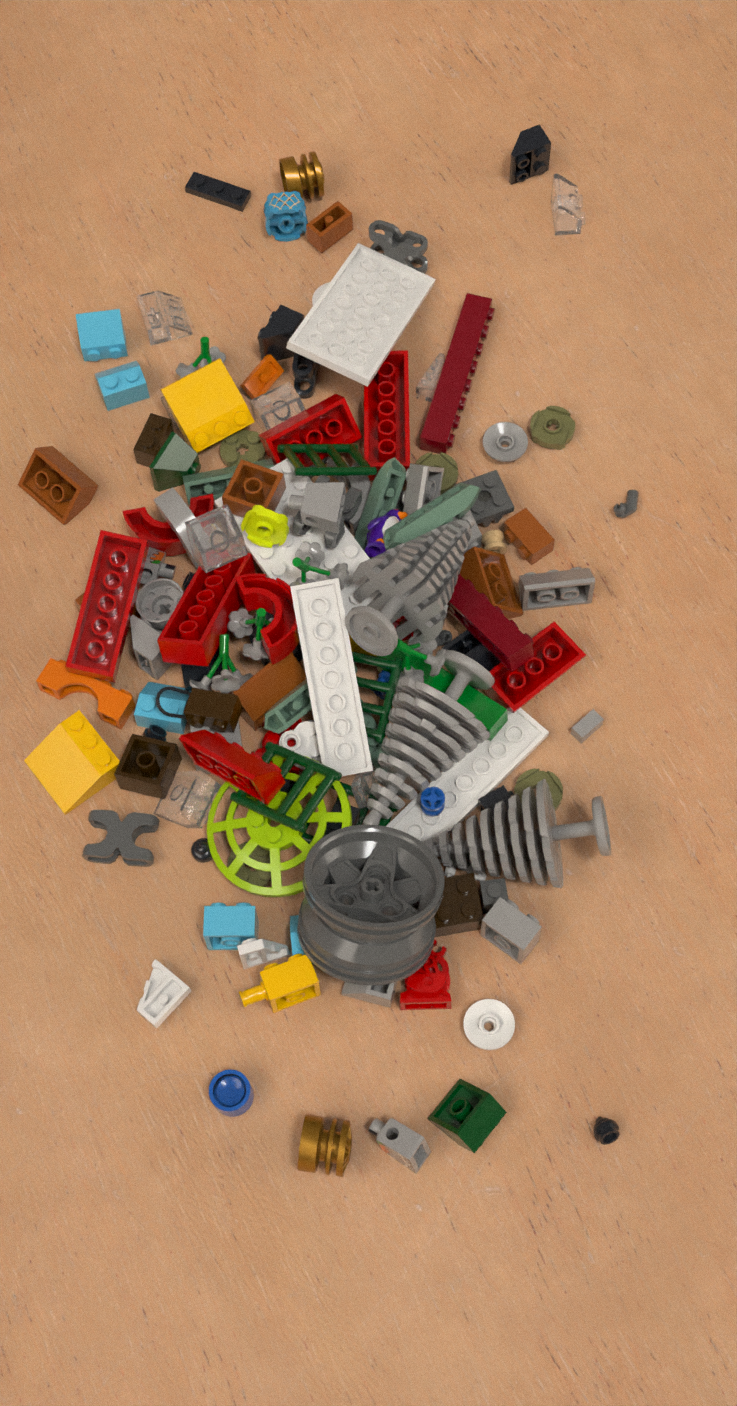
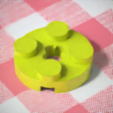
(276, 526)

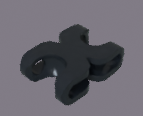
(304, 370)

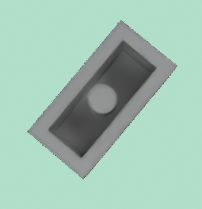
(587, 726)

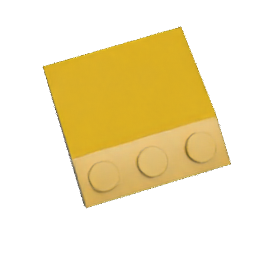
(207, 405)
(73, 762)

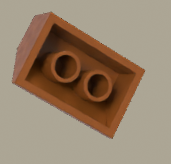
(57, 484)
(492, 576)
(267, 688)

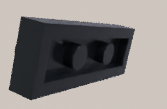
(218, 191)

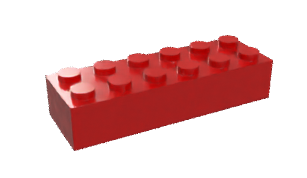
(388, 413)
(107, 606)
(203, 614)

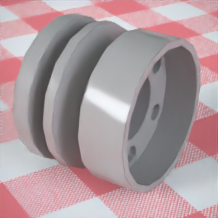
(158, 601)

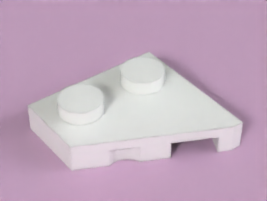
(261, 951)
(161, 995)

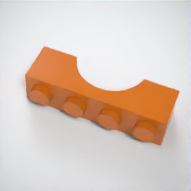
(113, 704)

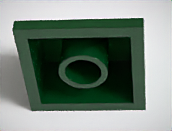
(467, 1115)

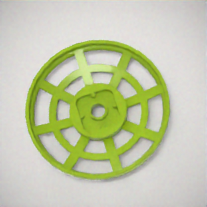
(273, 838)

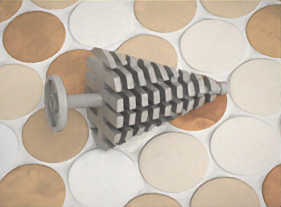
(412, 583)
(426, 735)
(520, 838)

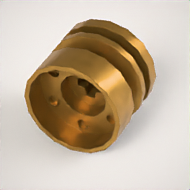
(302, 176)
(324, 1145)

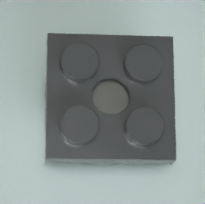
(492, 499)

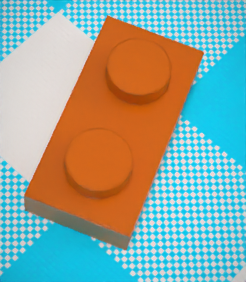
(262, 377)

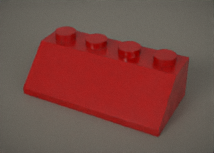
(321, 424)
(552, 657)
(234, 764)

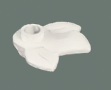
(305, 740)

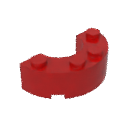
(160, 534)
(276, 598)

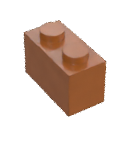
(329, 227)
(528, 536)

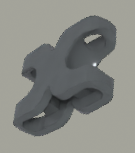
(399, 245)
(351, 505)
(121, 838)

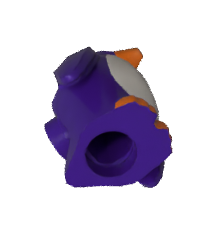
(377, 530)

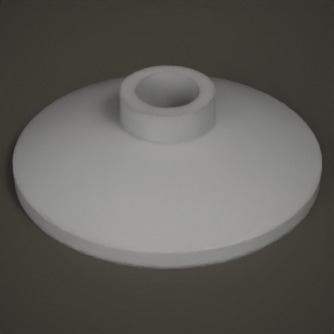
(507, 434)

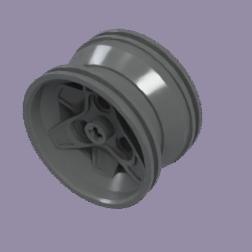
(369, 904)

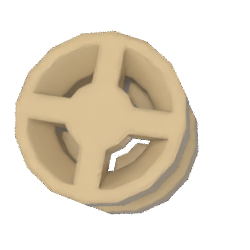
(494, 541)

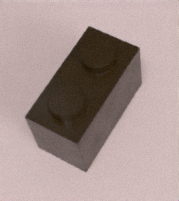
(152, 438)
(213, 710)

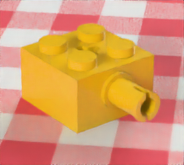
(284, 984)

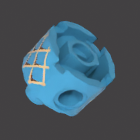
(285, 215)

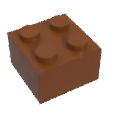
(253, 486)

